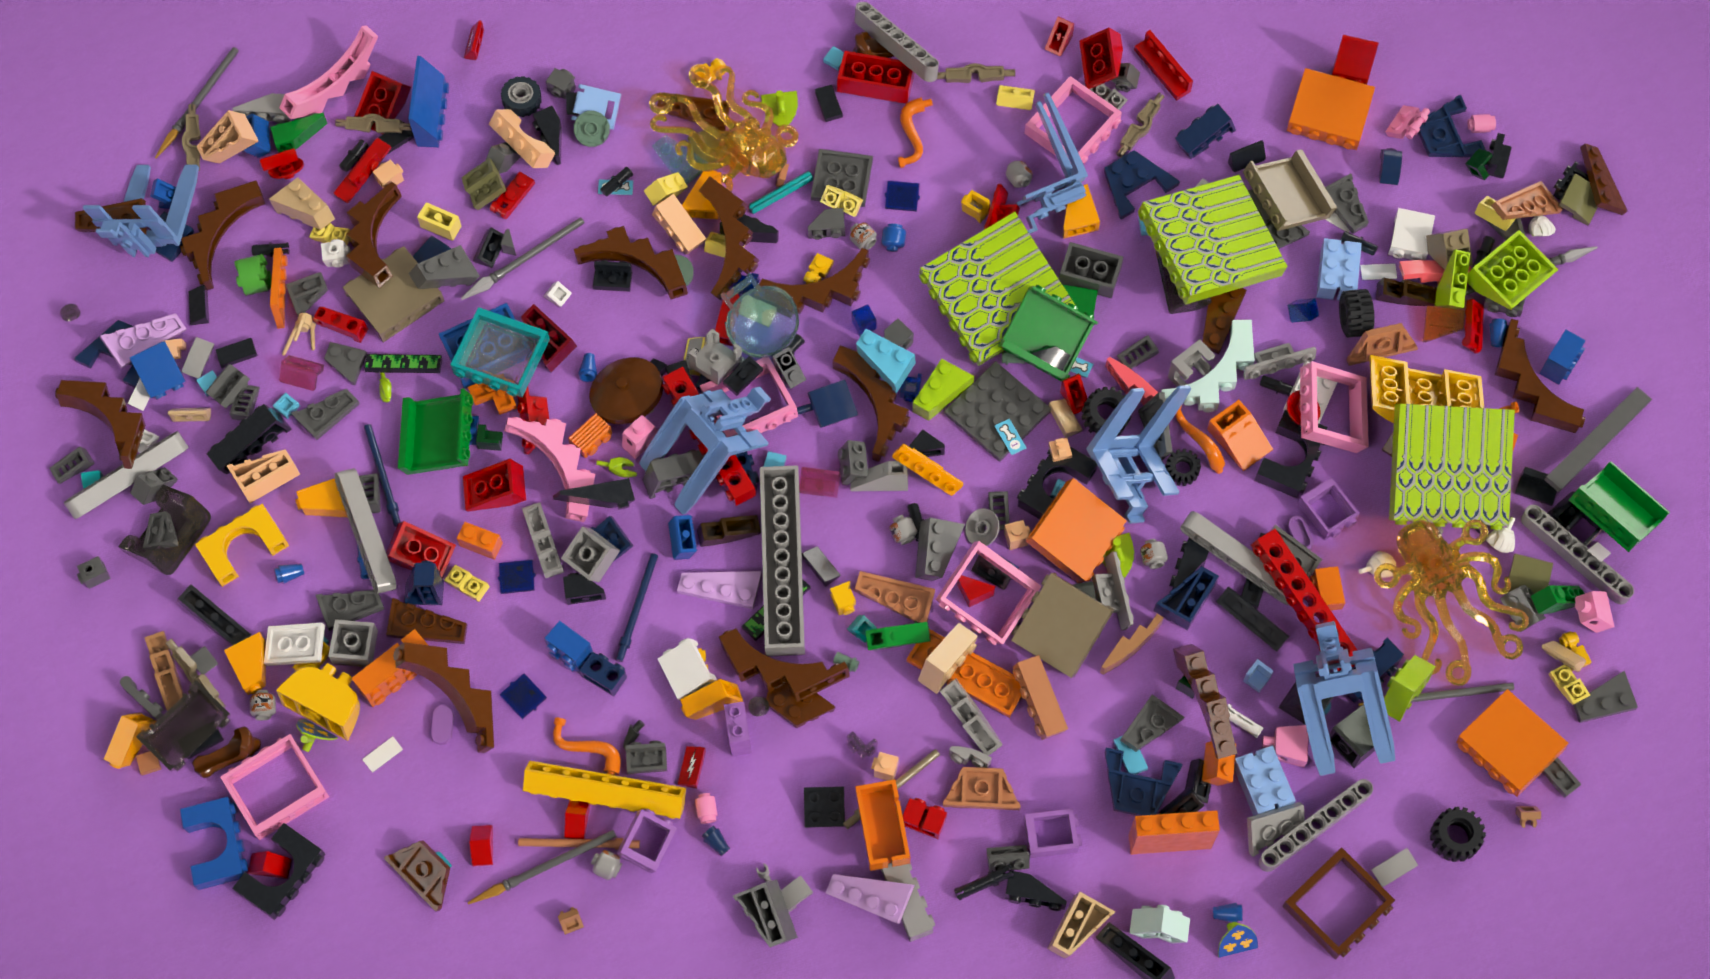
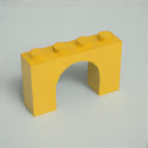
(255, 522)

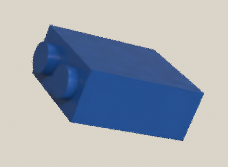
(158, 370)

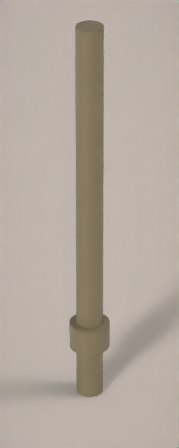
(899, 782)

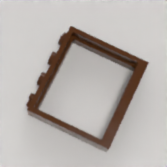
(1335, 951)

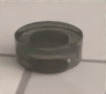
(70, 312)
(758, 706)

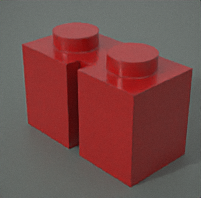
(924, 818)

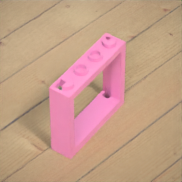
(1033, 130)
(1357, 407)
(768, 421)
(1003, 565)
(290, 812)

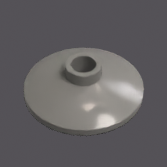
(976, 526)

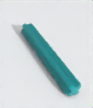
(780, 192)

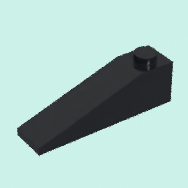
(607, 494)
(212, 615)
(1133, 954)

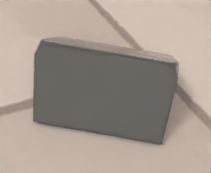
(507, 243)
(204, 660)

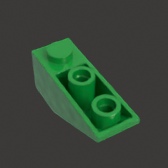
(297, 132)
(1556, 598)
(897, 636)

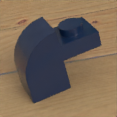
(1390, 166)

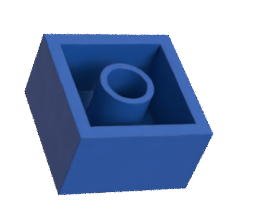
(1563, 357)
(568, 646)

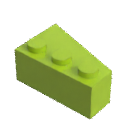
(940, 389)
(1407, 685)

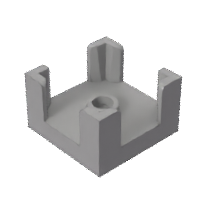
(715, 359)
(1185, 361)

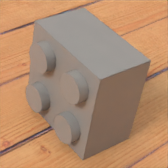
(590, 554)
(353, 643)

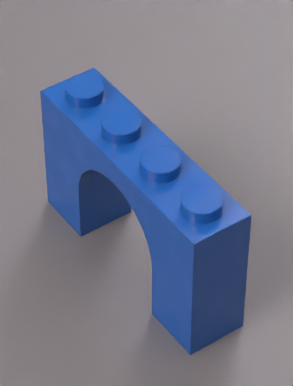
(230, 864)

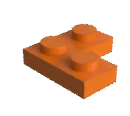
(483, 393)

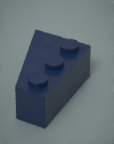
(1204, 131)
(424, 585)
(1188, 598)
(1387, 659)

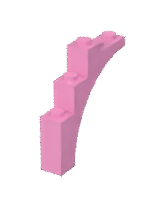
(333, 83)
(564, 457)

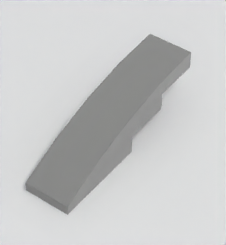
(542, 540)
(971, 717)

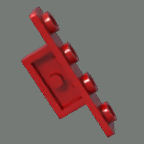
(362, 170)
(998, 208)
(532, 409)

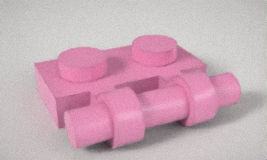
(1407, 122)

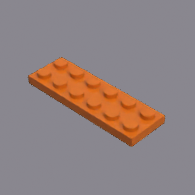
(977, 676)

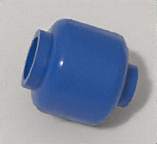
(893, 237)

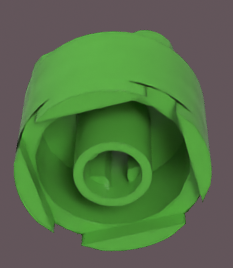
(253, 274)

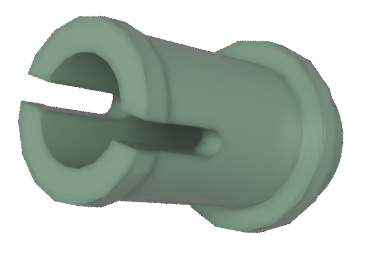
(1009, 358)
(852, 663)

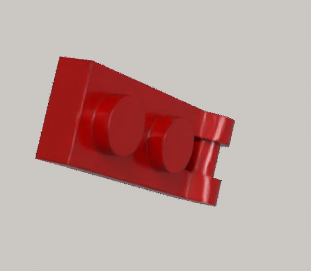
(513, 195)
(1474, 326)

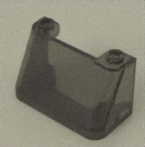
(189, 522)
(185, 727)

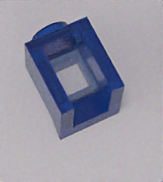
(910, 388)

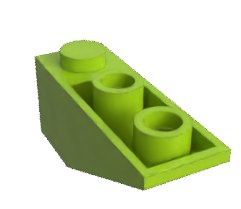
(1453, 284)

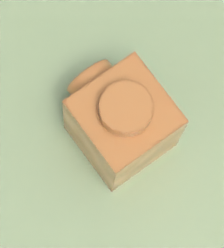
(387, 173)
(1016, 534)
(885, 766)

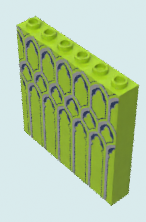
(1212, 239)
(985, 282)
(1451, 465)

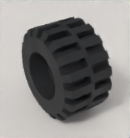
(1356, 312)
(1100, 397)
(1466, 821)

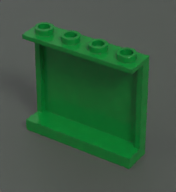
(1044, 322)
(435, 433)
(1619, 506)

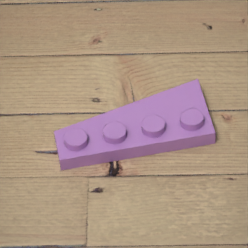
(136, 339)
(723, 587)
(875, 896)

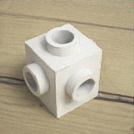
(335, 253)

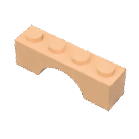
(533, 151)

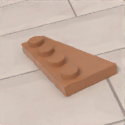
(1528, 202)
(900, 596)

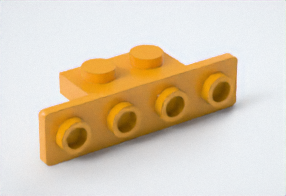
(927, 469)

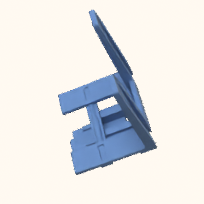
(1073, 172)
(128, 231)
(699, 414)
(1116, 453)
(1362, 679)

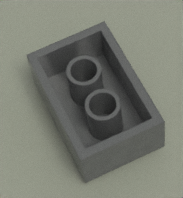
(1091, 269)

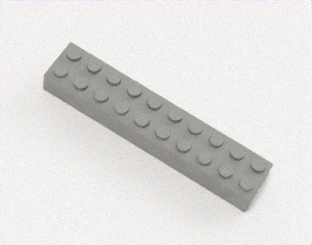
(782, 561)

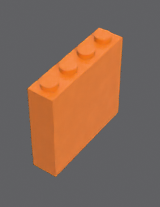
(1330, 109)
(1076, 531)
(1511, 743)
(1173, 832)

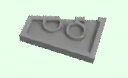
(1272, 824)

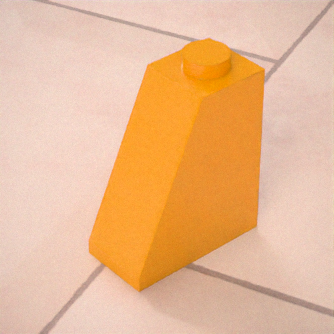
(696, 204)
(1081, 216)
(321, 500)
(248, 662)
(710, 699)
(124, 743)

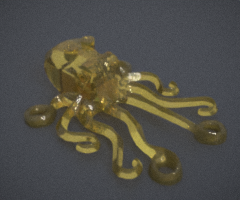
(744, 146)
(1439, 569)

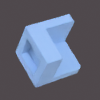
(1258, 675)

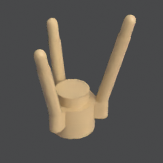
(302, 324)

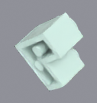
(1160, 923)

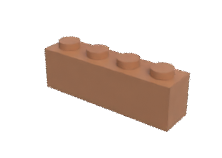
(1039, 697)

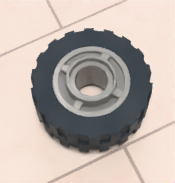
(523, 87)

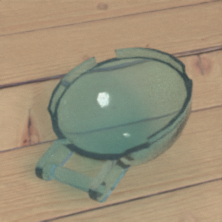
(761, 319)

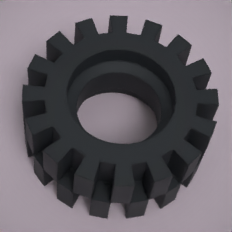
(1187, 457)

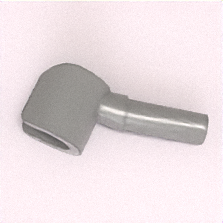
(765, 875)

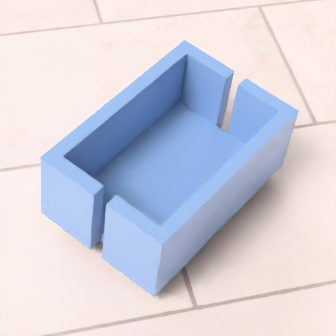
(1338, 268)
(1263, 781)

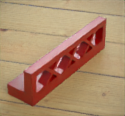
(1164, 66)

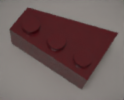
(560, 343)

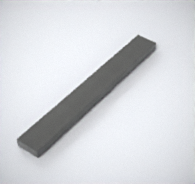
(1598, 439)

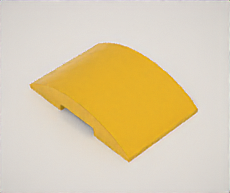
(1397, 384)

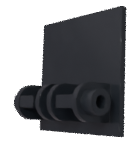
(824, 806)

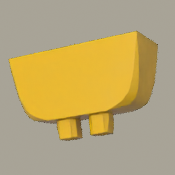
(322, 698)

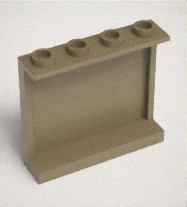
(1290, 191)
(396, 301)
(1061, 625)

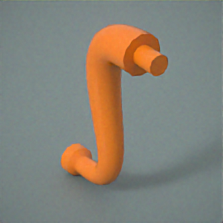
(911, 108)
(1211, 450)
(611, 754)

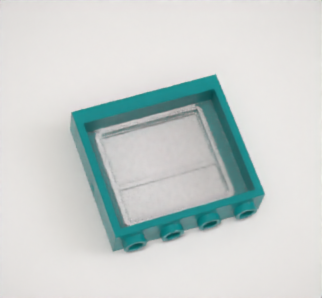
(500, 352)

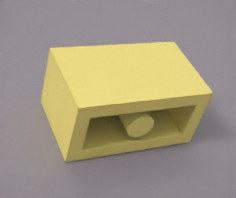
(665, 187)
(439, 221)

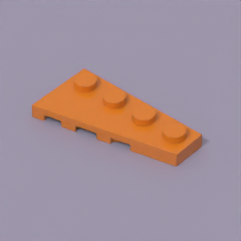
(278, 289)

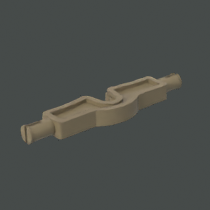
(985, 73)
(365, 124)
(1136, 132)
(191, 134)
(189, 668)

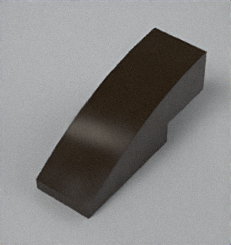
(1405, 292)
(728, 530)

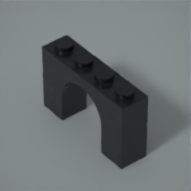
(1290, 478)
(1035, 499)
(275, 898)

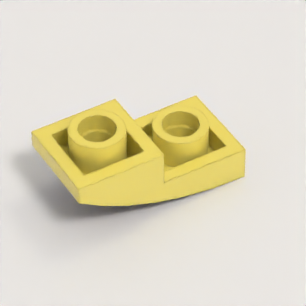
(838, 198)
(329, 233)
(466, 583)
(1568, 684)

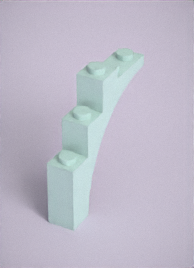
(1223, 377)

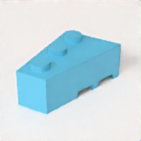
(887, 358)

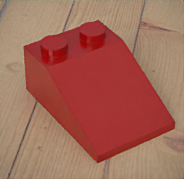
(1101, 57)
(1355, 59)
(382, 97)
(494, 486)
(416, 545)

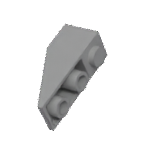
(265, 107)
(883, 477)

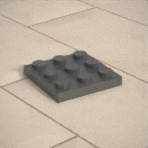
(844, 171)

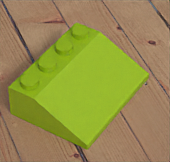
(1511, 271)

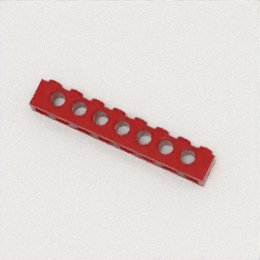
(744, 489)
(1305, 588)

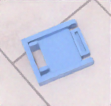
(596, 100)

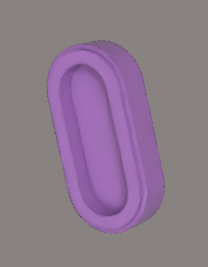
(1299, 530)
(442, 724)

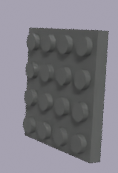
(993, 400)

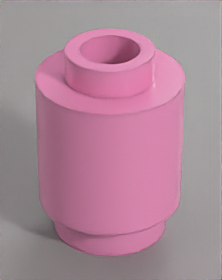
(1481, 123)
(706, 808)

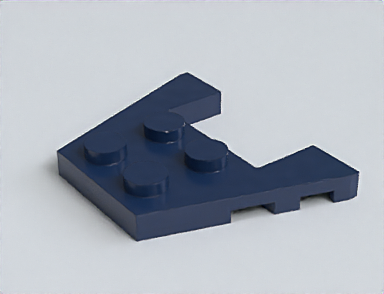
(1441, 136)
(1131, 174)
(91, 353)
(1138, 793)

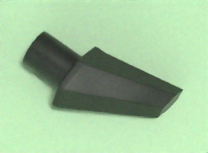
(633, 733)

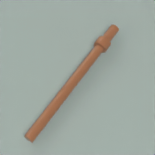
(538, 842)

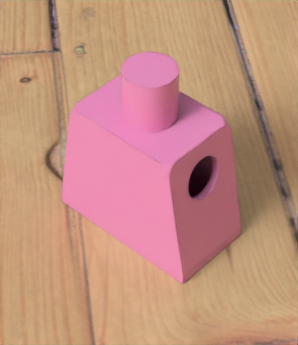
(638, 434)
(1594, 611)
(1289, 744)

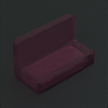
(300, 372)
(819, 482)

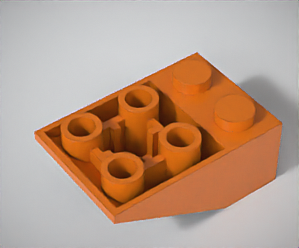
(1239, 435)

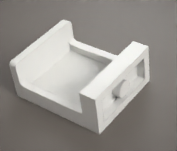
(1410, 234)
(685, 668)

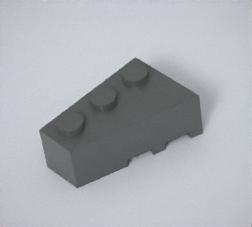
(445, 269)
(670, 471)
(936, 547)
(768, 912)

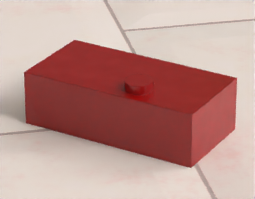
(874, 77)

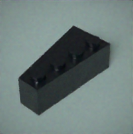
(248, 438)

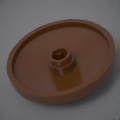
(626, 390)

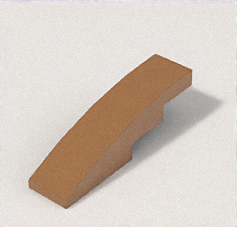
(1126, 648)
(165, 669)

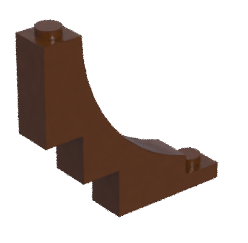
(95, 399)
(1548, 407)
(801, 678)
(471, 703)

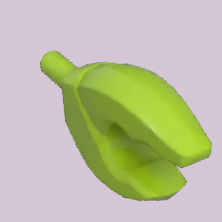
(384, 388)
(616, 465)

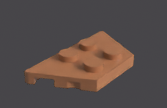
(1382, 343)
(982, 790)

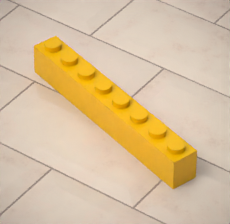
(603, 789)

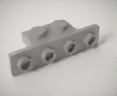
(1276, 359)
(1112, 592)

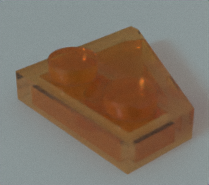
(1442, 322)

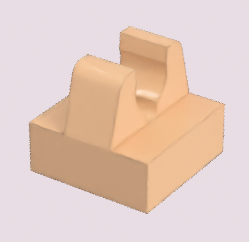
(176, 346)
(1060, 449)

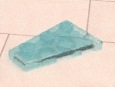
(666, 150)

